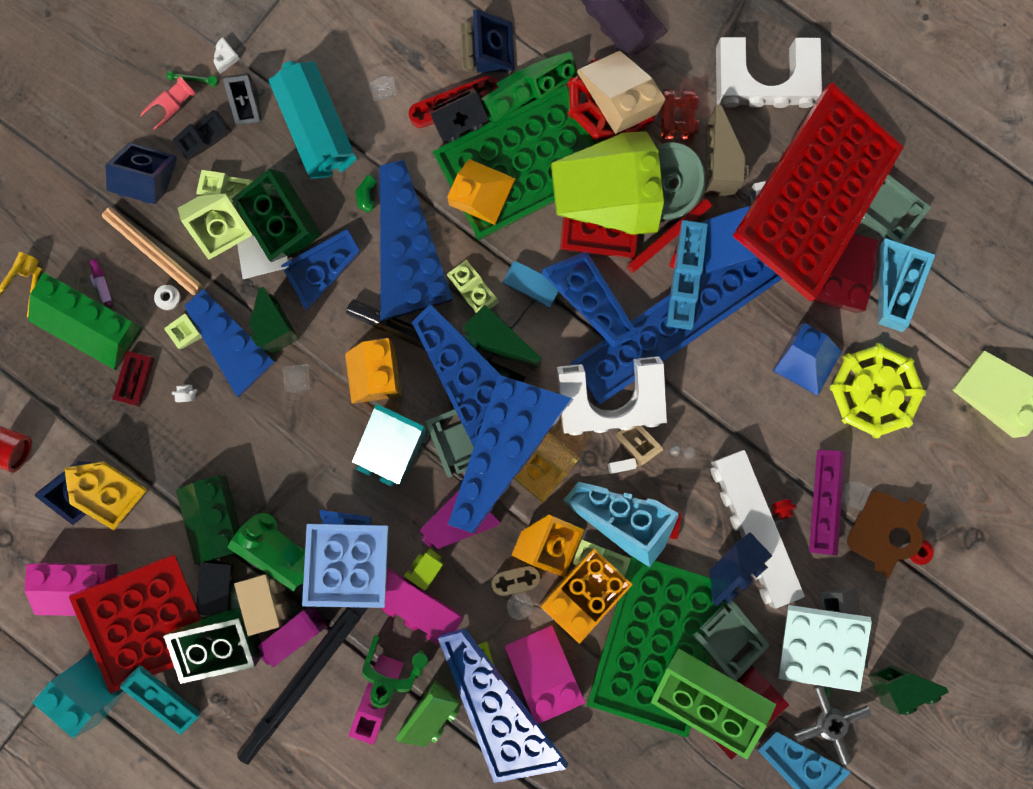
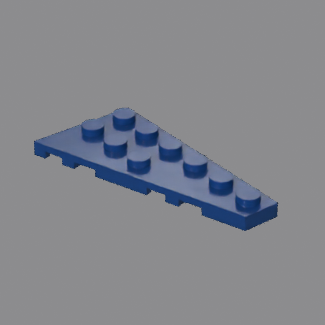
(461, 368)

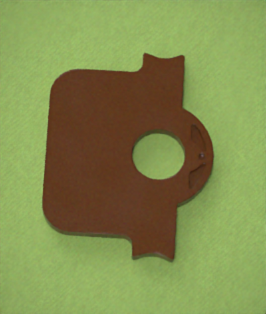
(876, 521)

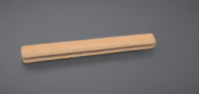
(152, 251)

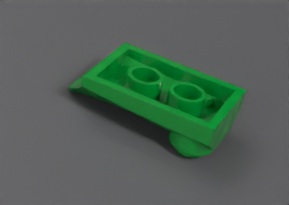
(270, 550)

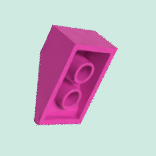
(544, 674)

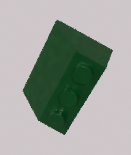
(276, 215)
(208, 517)

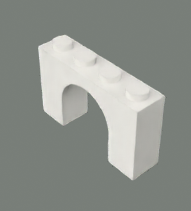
(738, 87)
(644, 408)

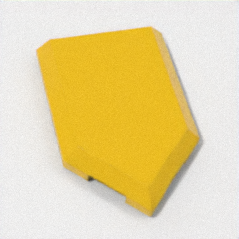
(102, 492)

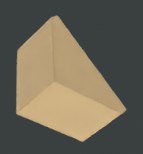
(639, 444)

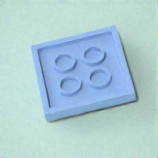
(345, 566)

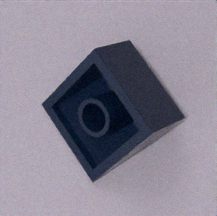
(140, 173)

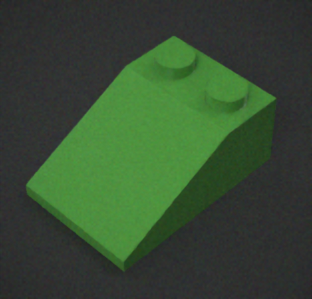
(428, 716)

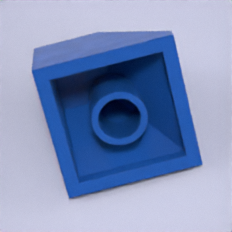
(808, 358)

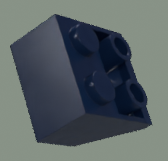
(737, 568)

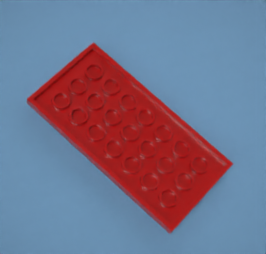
(819, 192)

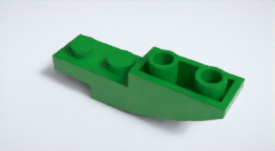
(529, 83)

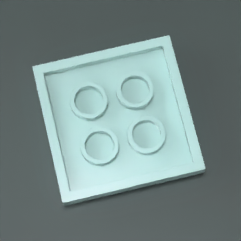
(824, 648)

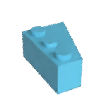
(900, 282)

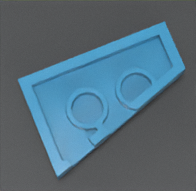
(799, 764)

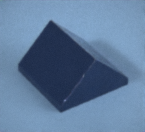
(493, 43)
(56, 497)

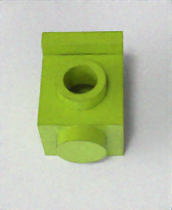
(425, 569)

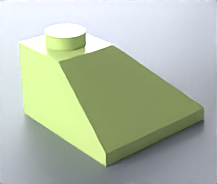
(213, 223)

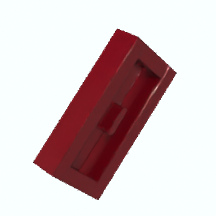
(124, 373)

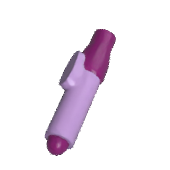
(99, 282)

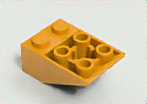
(585, 595)

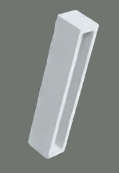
(752, 515)

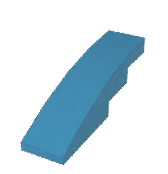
(686, 275)

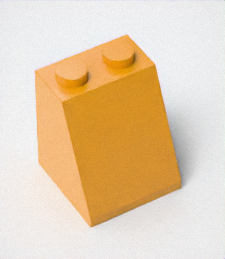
(373, 371)

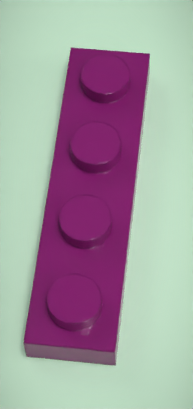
(827, 502)

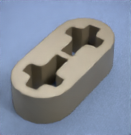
(517, 586)

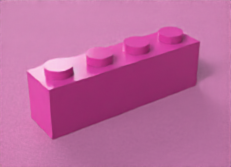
(419, 608)

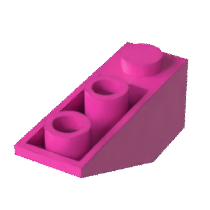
(368, 717)

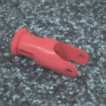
(171, 99)

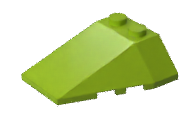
(612, 184)

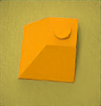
(480, 191)
(549, 544)

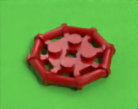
(577, 112)

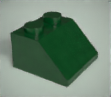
(270, 324)

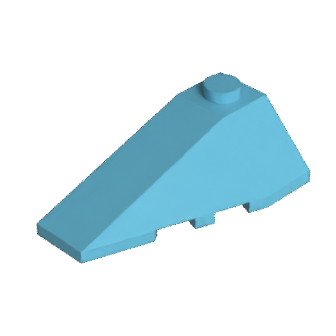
(629, 522)

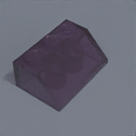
(627, 23)

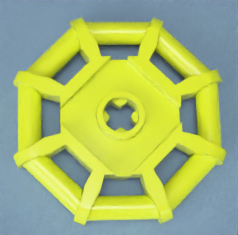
(884, 377)

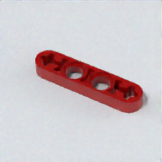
(423, 105)

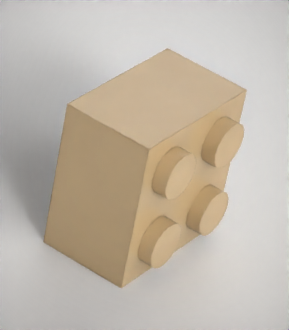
(262, 604)

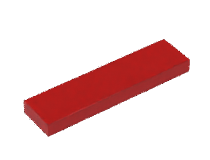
(667, 237)

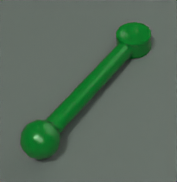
(212, 80)

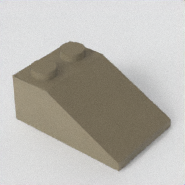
(724, 157)

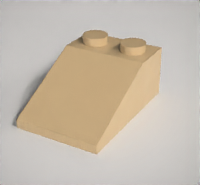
(622, 91)

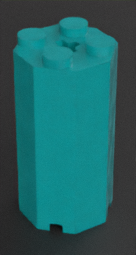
(312, 119)

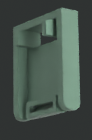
(890, 207)
(451, 444)
(726, 635)

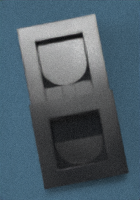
(202, 136)

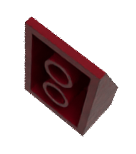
(852, 276)

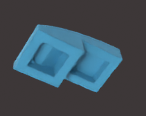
(530, 283)

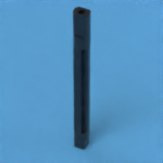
(406, 331)
(300, 683)

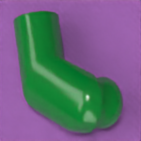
(363, 194)

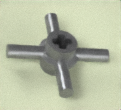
(839, 728)

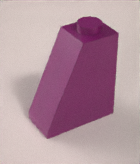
(440, 534)
(292, 636)

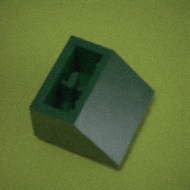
(905, 691)

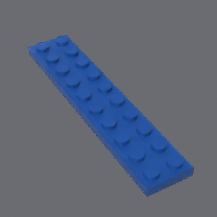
(719, 295)

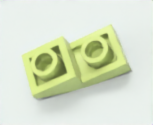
(472, 287)

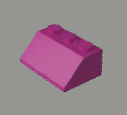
(52, 583)

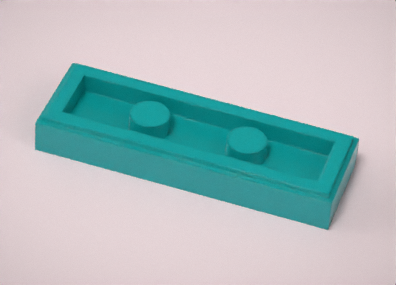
(160, 700)

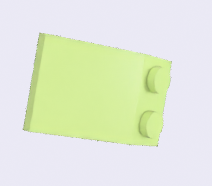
(999, 394)

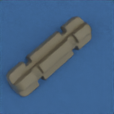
(467, 46)

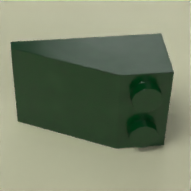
(494, 337)
(213, 647)

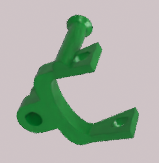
(389, 685)

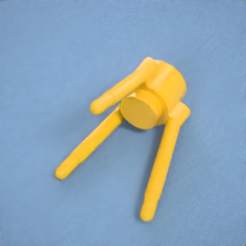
(24, 266)

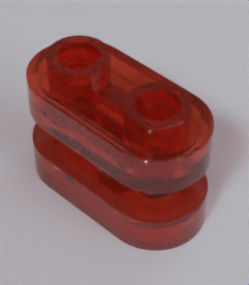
(688, 104)

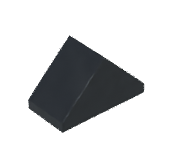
(242, 98)

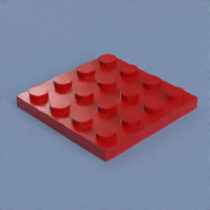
(131, 615)

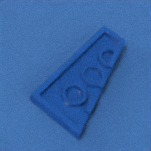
(589, 293)
(228, 342)

